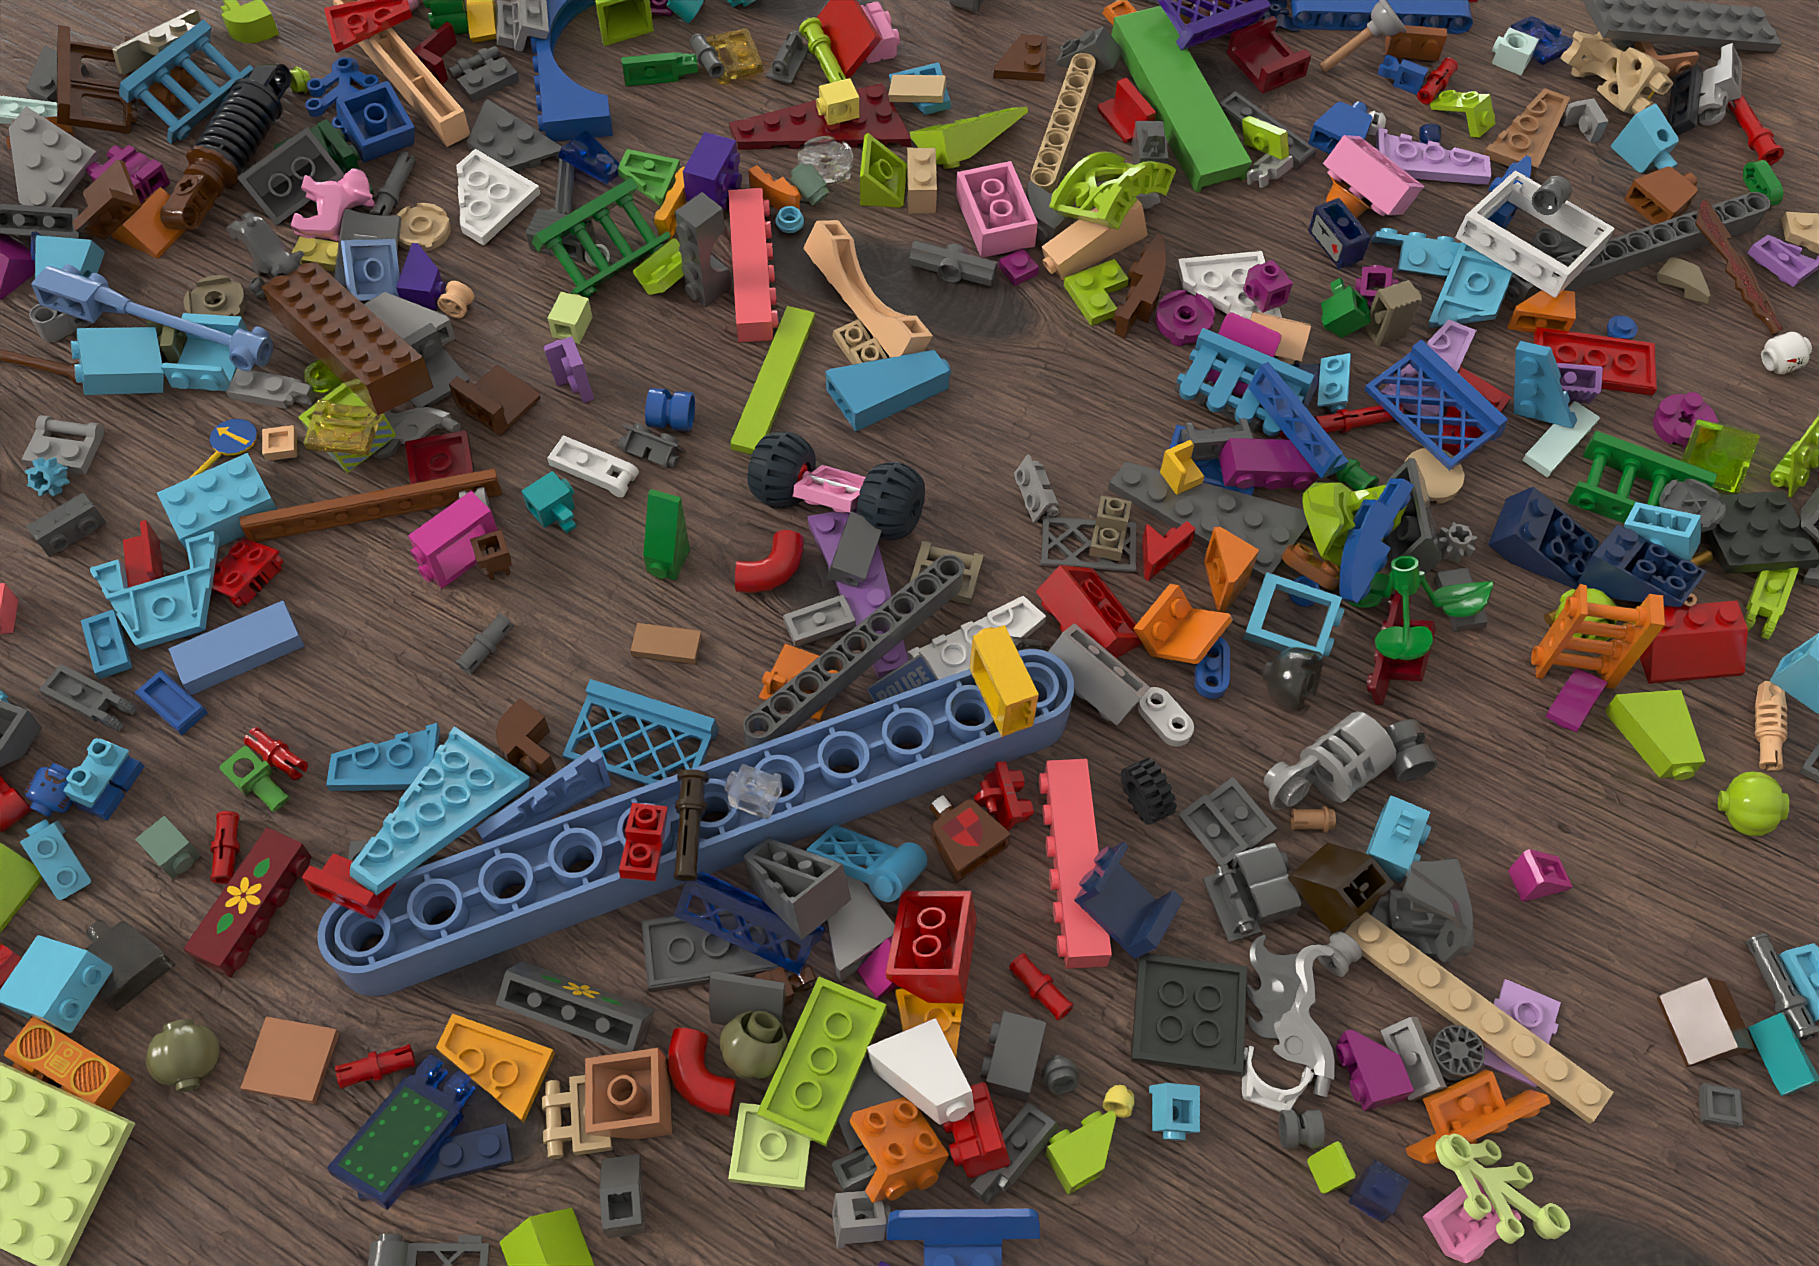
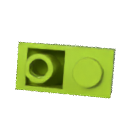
(1082, 1154)

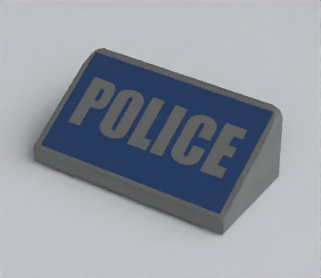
(904, 678)

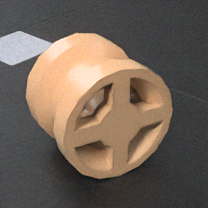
(455, 299)

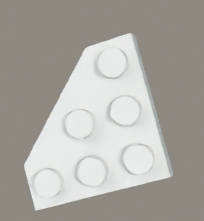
(490, 195)
(1222, 280)

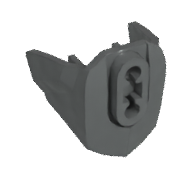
(1431, 910)

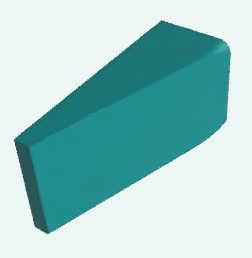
(1783, 1055)

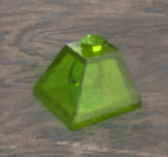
(1721, 450)

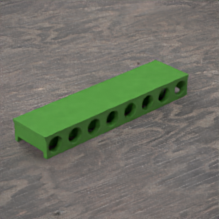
(1181, 97)

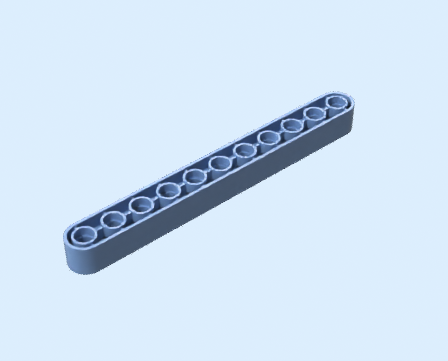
(804, 759)

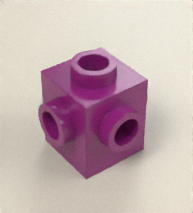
(1374, 277)
(1267, 286)

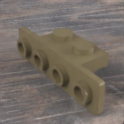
(144, 47)

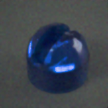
(1430, 132)

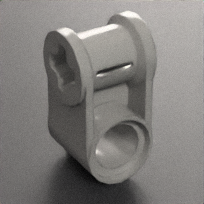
(53, 324)

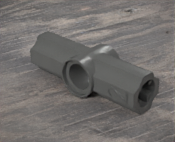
(953, 263)

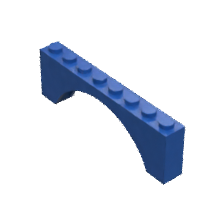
(564, 104)

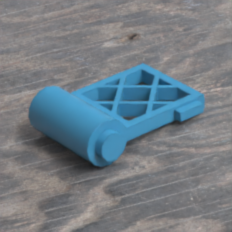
(887, 871)

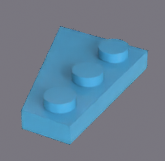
(1538, 386)

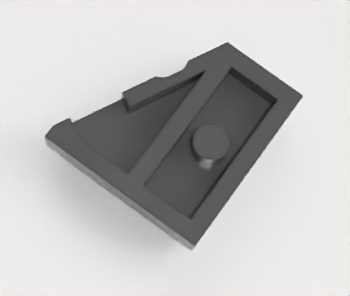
(43, 80)

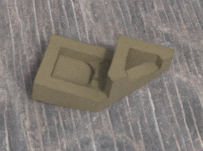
(1686, 276)

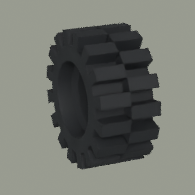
(1148, 791)

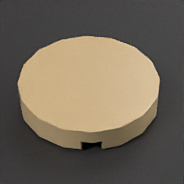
(424, 225)
(1440, 482)

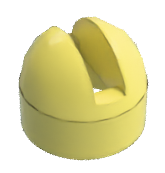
(1119, 1100)

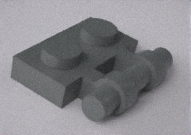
(484, 80)

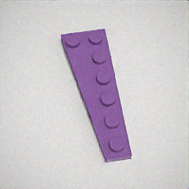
(868, 595)

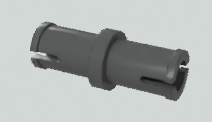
(707, 55)
(484, 644)

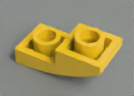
(481, 20)

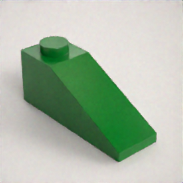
(665, 535)

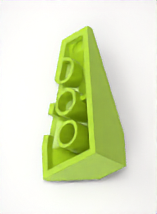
(965, 136)

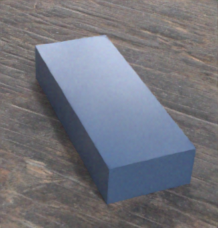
(236, 647)

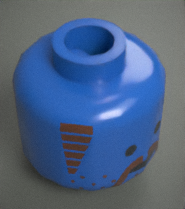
(47, 790)

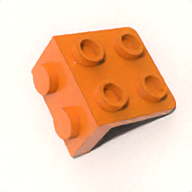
(901, 1147)

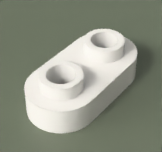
(1162, 717)

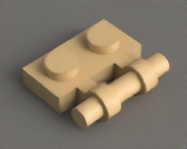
(555, 1134)

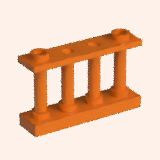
(1619, 654)

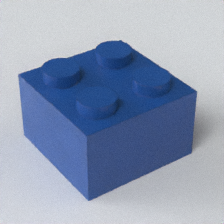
(375, 121)

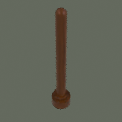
(39, 364)

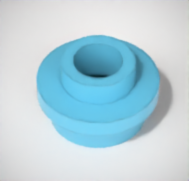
(789, 219)

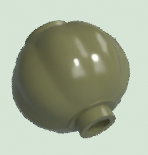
(753, 1044)
(182, 1055)

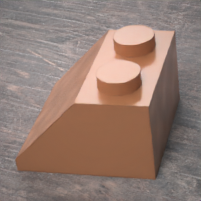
(628, 1095)

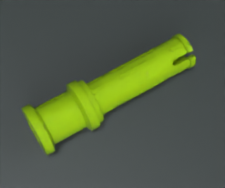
(819, 46)

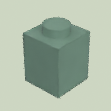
(168, 847)

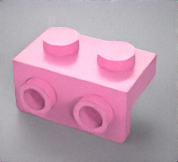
(1457, 1231)

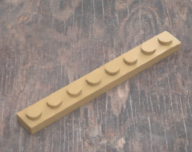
(1468, 1008)

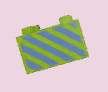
(345, 396)

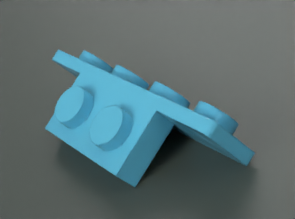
(1420, 253)

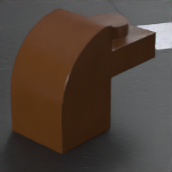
(518, 737)

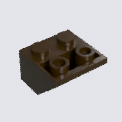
(1340, 884)

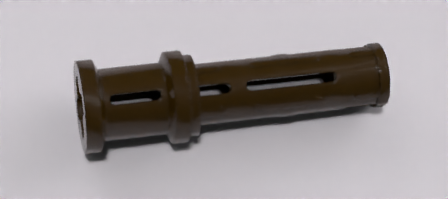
(690, 808)

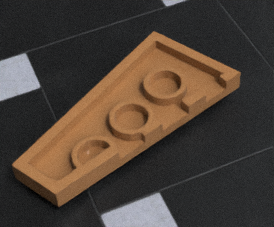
(1530, 131)

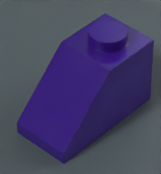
(420, 279)

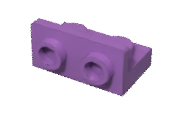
(568, 367)

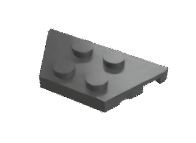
(509, 139)

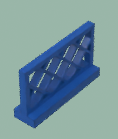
(1451, 386)

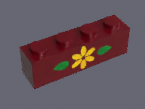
(248, 903)

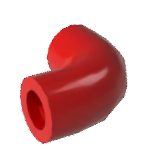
(775, 568)
(691, 1076)

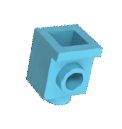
(1175, 1110)

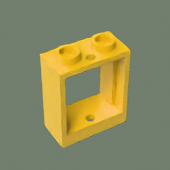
(1003, 680)

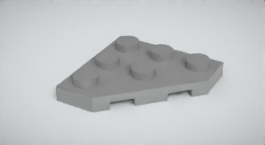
(46, 160)

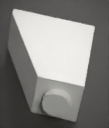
(924, 1071)

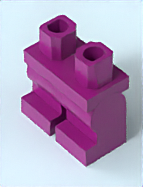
(139, 169)

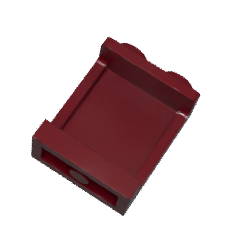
(1266, 56)

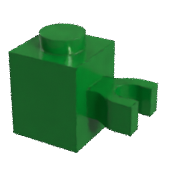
(1345, 310)

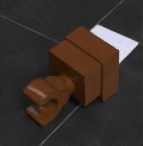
(492, 553)
(793, 983)

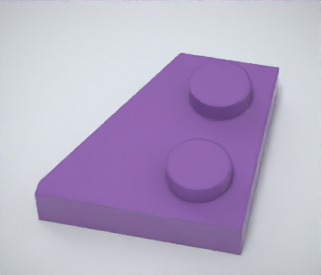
(1783, 260)

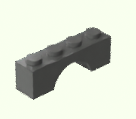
(698, 228)

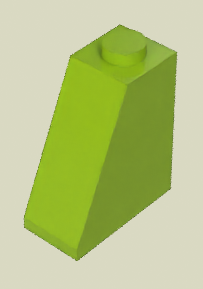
(1659, 731)

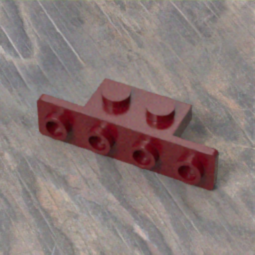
(1396, 669)

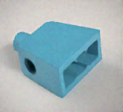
(1647, 141)
(60, 251)

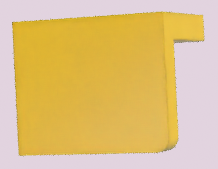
(1180, 469)

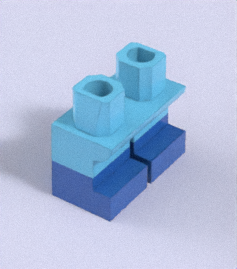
(91, 782)

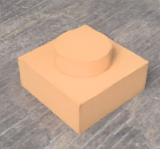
(279, 443)

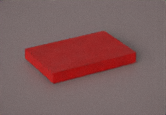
(850, 33)

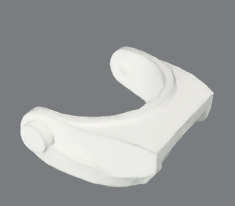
(1262, 1094)

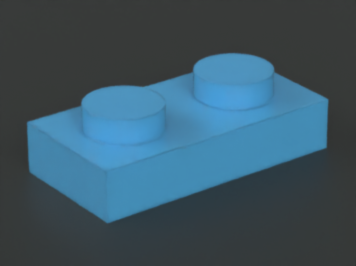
(106, 644)

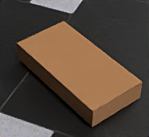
(666, 643)

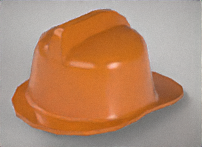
(1352, 202)

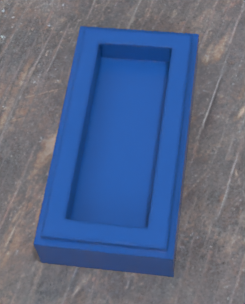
(171, 702)

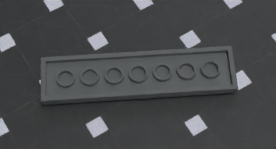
(1684, 23)

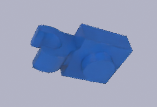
(1407, 75)

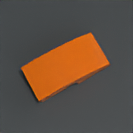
(778, 192)

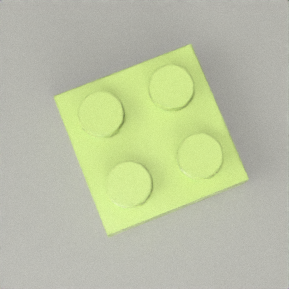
(767, 1153)

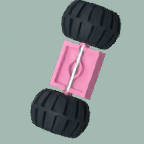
(785, 474)

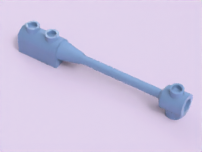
(89, 297)

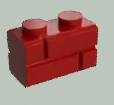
(978, 1136)

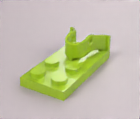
(822, 1061)

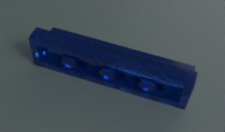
(743, 907)

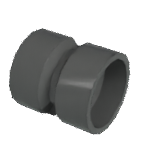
(1412, 756)

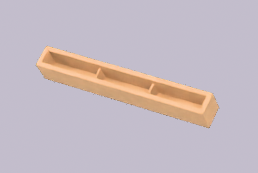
(416, 84)

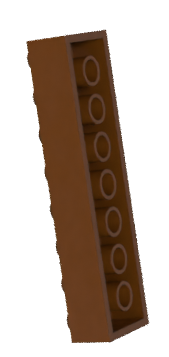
(348, 338)

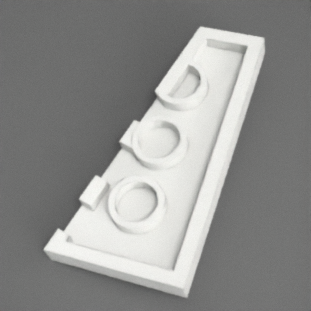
(952, 652)

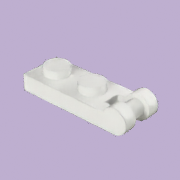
(592, 465)

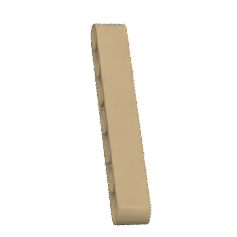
(1064, 122)

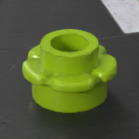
(299, 80)

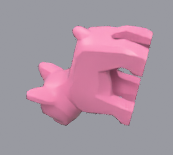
(331, 202)

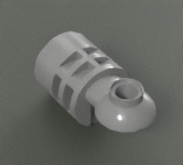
(1335, 764)

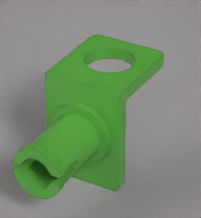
(256, 780)

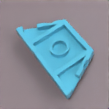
(1471, 289)

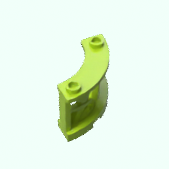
(1114, 196)

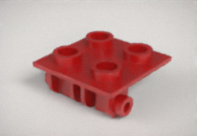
(243, 564)

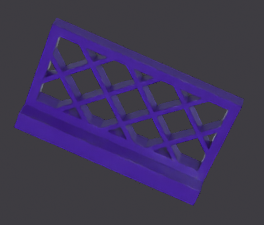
(1217, 24)

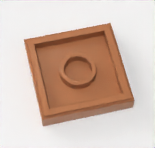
(290, 1060)

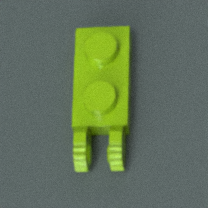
(1770, 598)

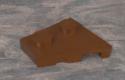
(1024, 59)

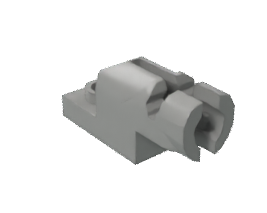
(1720, 86)

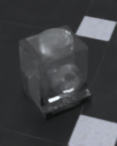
(757, 800)

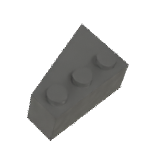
(797, 884)

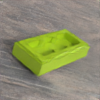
(1265, 137)

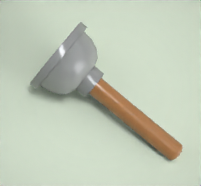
(1383, 21)

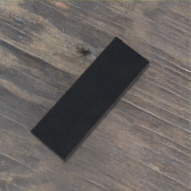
(1685, 100)

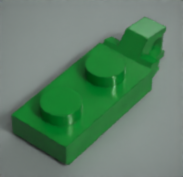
(657, 68)

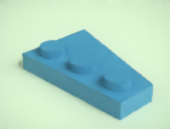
(385, 764)

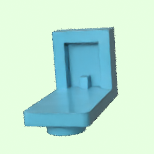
(55, 859)

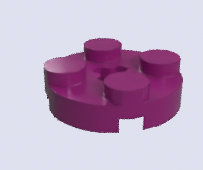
(1178, 329)
(1678, 406)

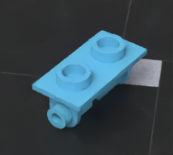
(1334, 382)

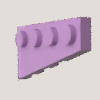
(1433, 161)
(1451, 345)

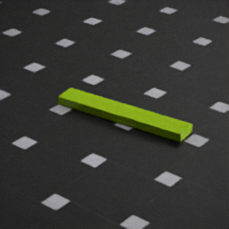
(773, 379)

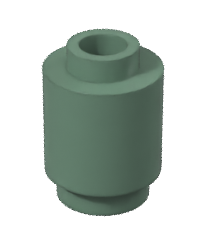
(809, 183)

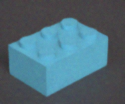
(216, 500)

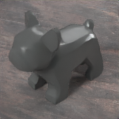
(265, 246)

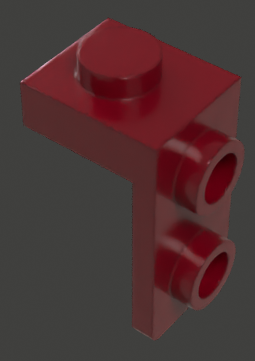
(433, 48)

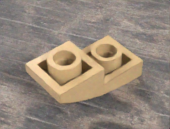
(857, 343)

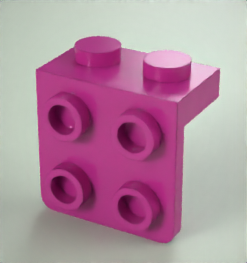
(1251, 335)

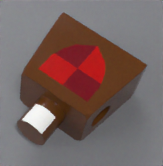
(966, 836)

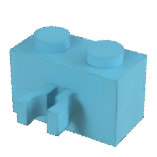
(1397, 836)

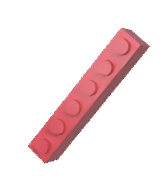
(750, 265)
(1073, 851)

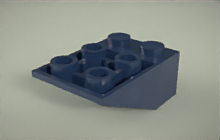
(1542, 538)
(1634, 567)

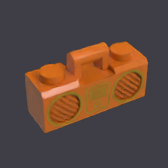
(53, 1056)

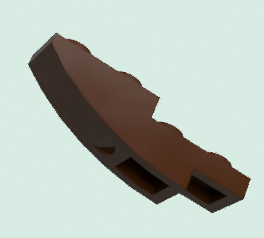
(1144, 286)

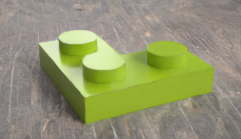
(1091, 290)

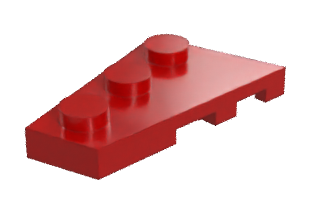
(362, 19)

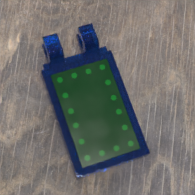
(403, 1133)

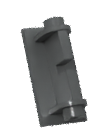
(788, 58)
(662, 448)
(1231, 904)

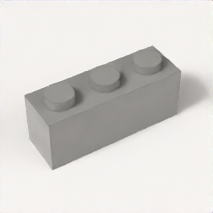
(1099, 675)

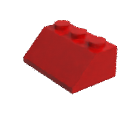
(1084, 599)
(1698, 644)
(933, 945)

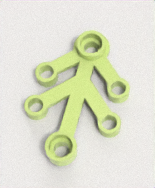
(1460, 1156)

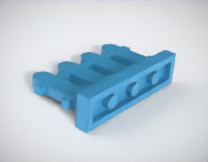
(1236, 364)

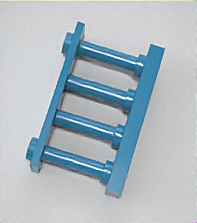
(159, 70)

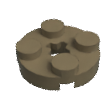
(231, 296)

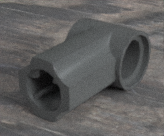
(1554, 243)

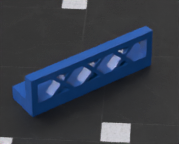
(1296, 422)

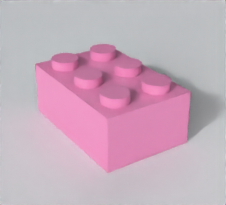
(1372, 176)
(996, 209)

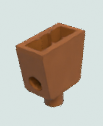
(1662, 194)

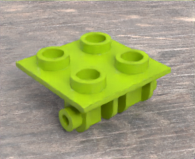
(1799, 461)

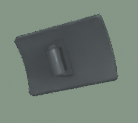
(364, 227)

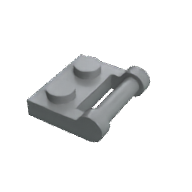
(70, 453)

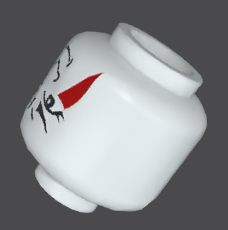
(1786, 353)

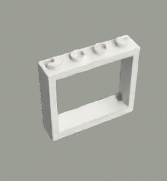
(1519, 255)

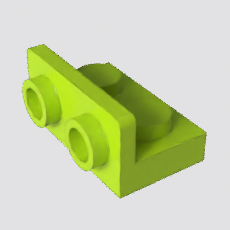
(661, 268)

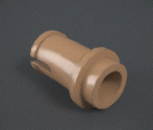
(1313, 819)

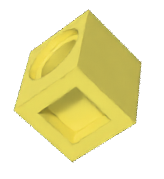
(838, 101)

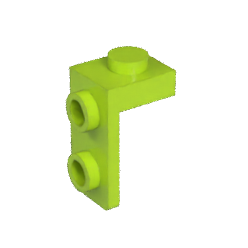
(1477, 108)

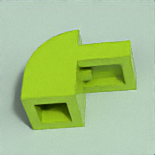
(248, 22)

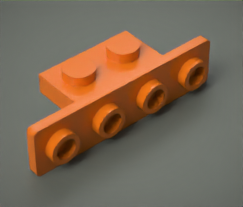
(1473, 1110)

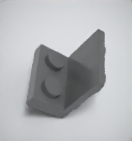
(438, 363)

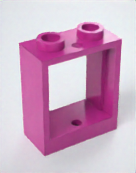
(442, 531)

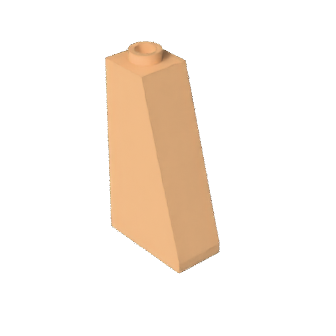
(1090, 242)

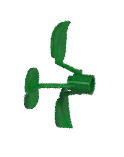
(1414, 642)

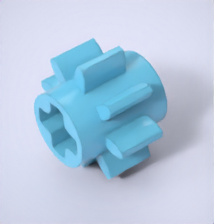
(47, 476)

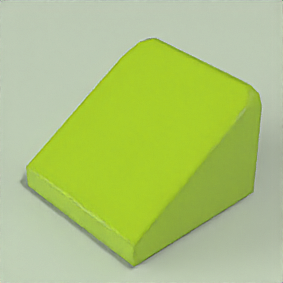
(1331, 1168)

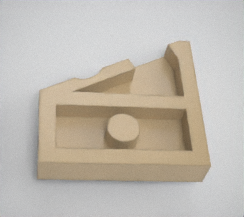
(1802, 229)

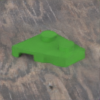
(650, 172)

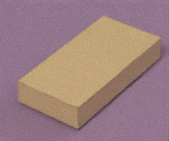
(917, 88)

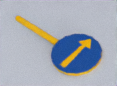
(230, 438)

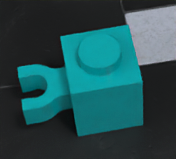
(551, 501)

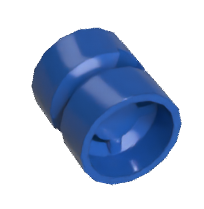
(669, 409)

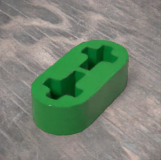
(1761, 179)

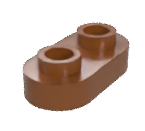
(1302, 560)

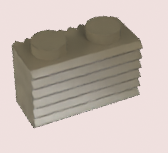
(1393, 312)

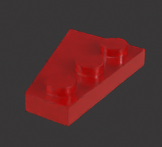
(1492, 394)

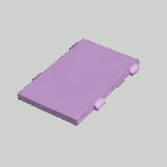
(1530, 1010)

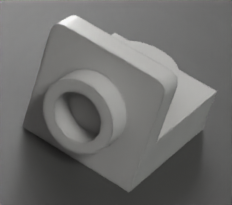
(1588, 117)

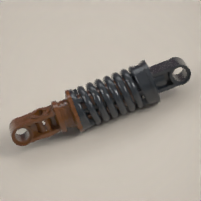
(227, 145)

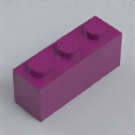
(1265, 464)

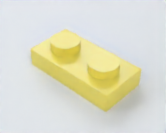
(319, 251)

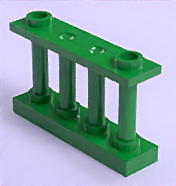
(599, 211)
(1633, 462)

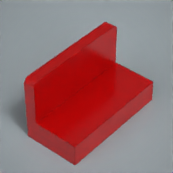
(1126, 109)
(143, 556)
(338, 887)

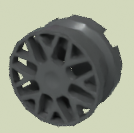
(1457, 1053)

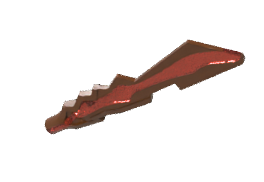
(1737, 267)

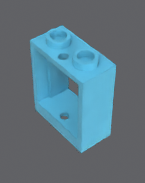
(1280, 643)

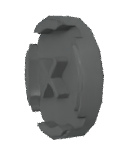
(1696, 499)

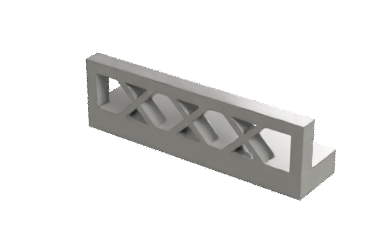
(529, 19)

